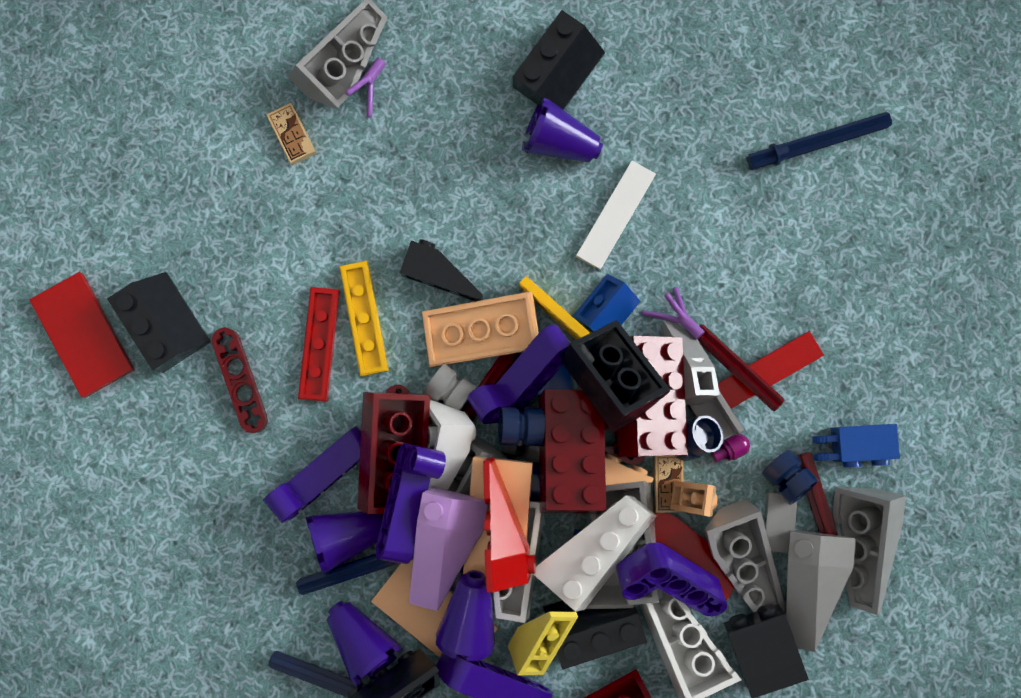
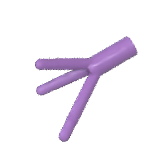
(368, 79)
(684, 319)

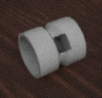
(447, 388)

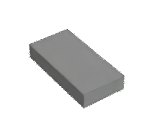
(779, 521)

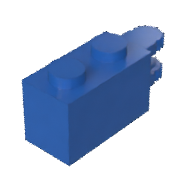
(860, 444)

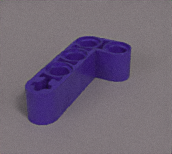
(523, 378)
(316, 477)
(409, 480)
(665, 569)
(486, 680)

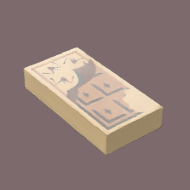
(291, 134)
(665, 471)

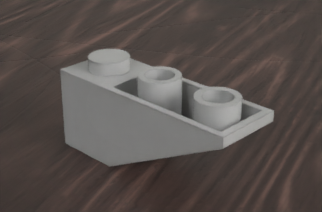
(699, 371)

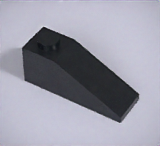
(432, 268)

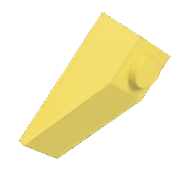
(539, 641)

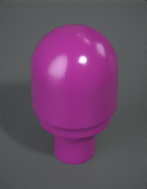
(732, 448)

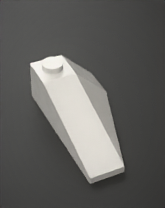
(452, 434)

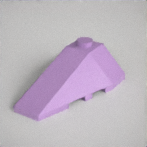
(444, 539)

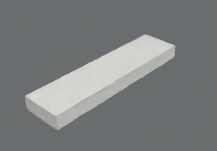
(615, 215)

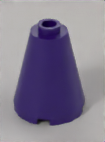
(560, 135)
(342, 536)
(468, 620)
(360, 642)

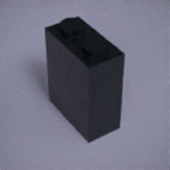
(765, 650)

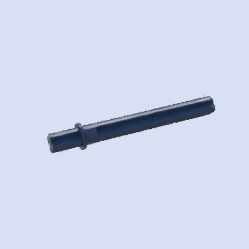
(817, 141)
(342, 573)
(311, 673)

